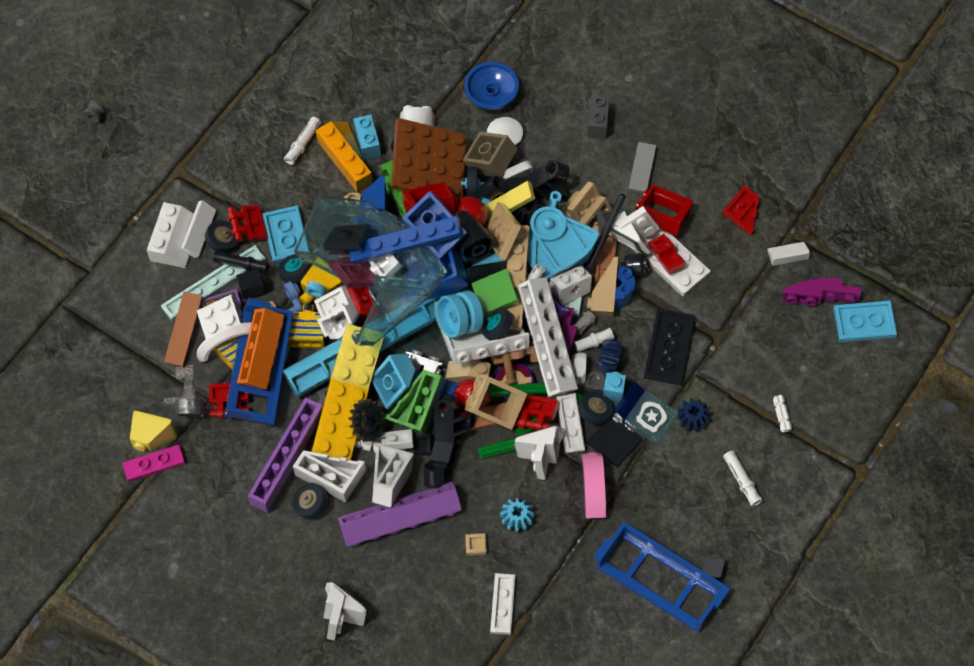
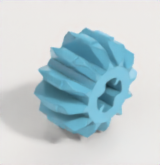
(520, 508)

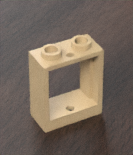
(512, 406)

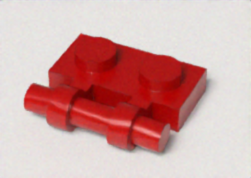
(252, 220)
(218, 396)
(537, 407)

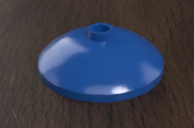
(491, 78)

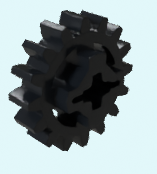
(367, 420)

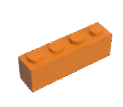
(260, 349)

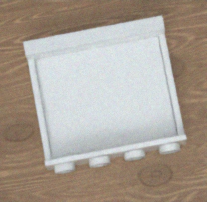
(476, 346)

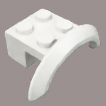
(220, 323)

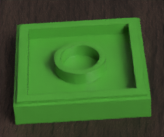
(495, 292)

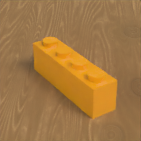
(343, 150)

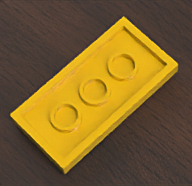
(333, 432)

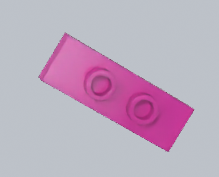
(153, 463)

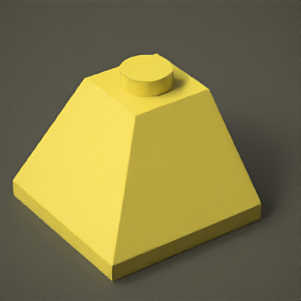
(151, 431)

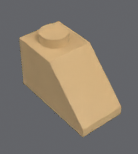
(466, 370)

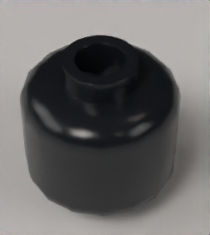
(637, 263)

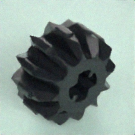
(526, 211)

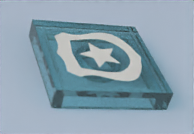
(650, 417)

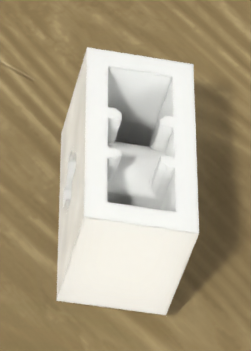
(571, 284)

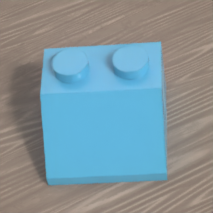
(393, 378)

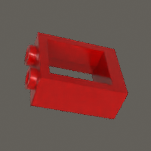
(413, 196)
(668, 200)

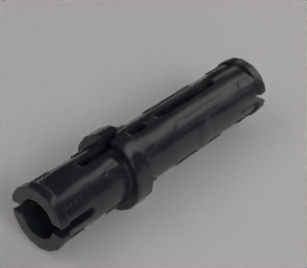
(247, 263)

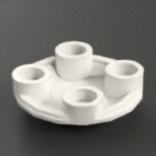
(507, 126)

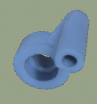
(292, 293)

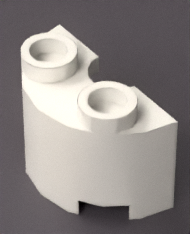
(419, 114)
(386, 266)

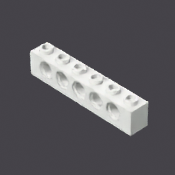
(547, 337)

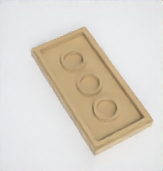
(504, 230)

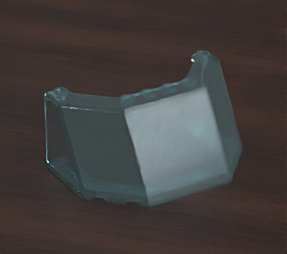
(392, 296)

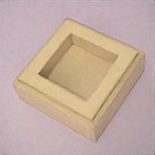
(475, 544)

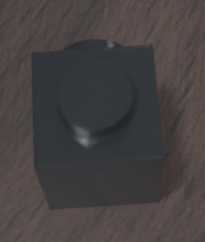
(251, 283)

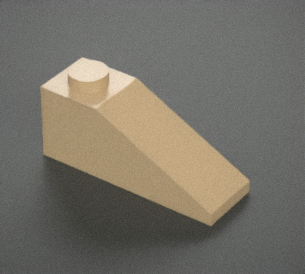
(604, 293)

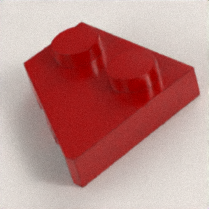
(743, 209)

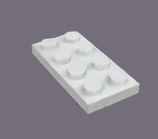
(684, 279)

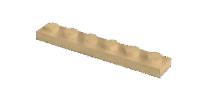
(517, 268)

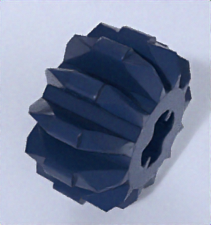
(609, 355)
(700, 411)

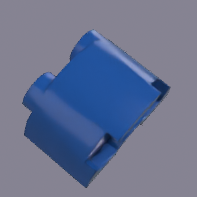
(624, 287)

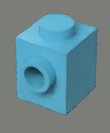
(614, 386)

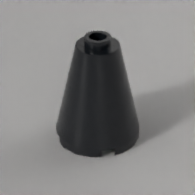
(477, 242)

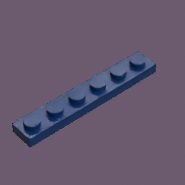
(407, 239)

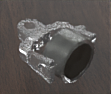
(188, 404)

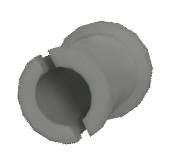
(584, 322)

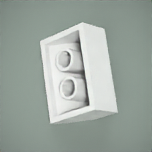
(169, 236)

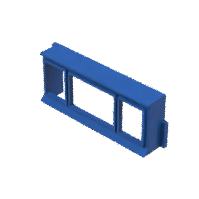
(273, 393)
(669, 559)

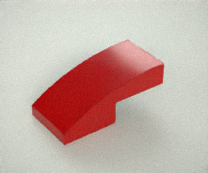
(666, 254)

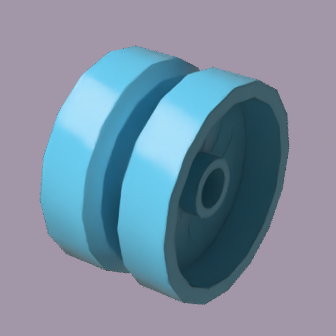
(459, 314)

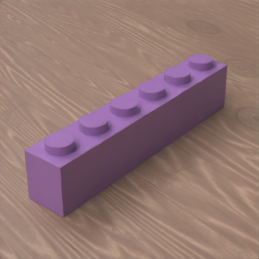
(285, 455)
(404, 513)

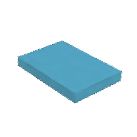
(283, 231)
(865, 321)

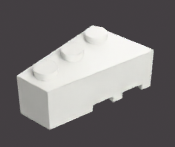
(390, 473)
(333, 474)

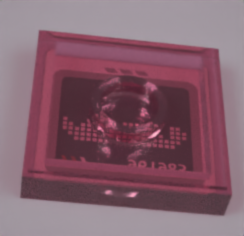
(352, 274)

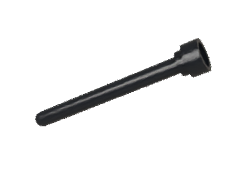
(590, 266)

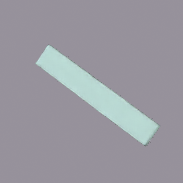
(211, 283)

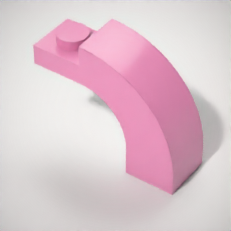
(594, 485)

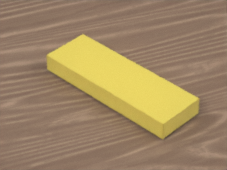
(513, 199)

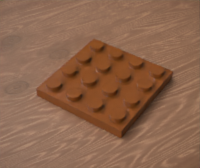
(427, 156)

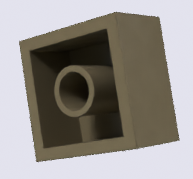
(490, 154)

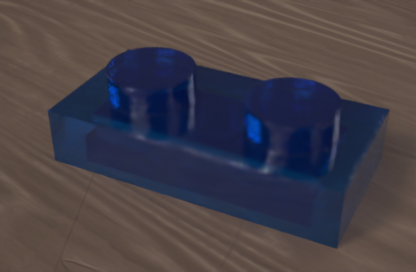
(628, 402)

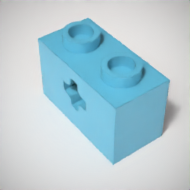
(367, 137)

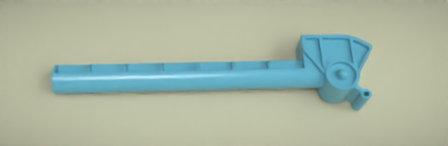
(553, 242)

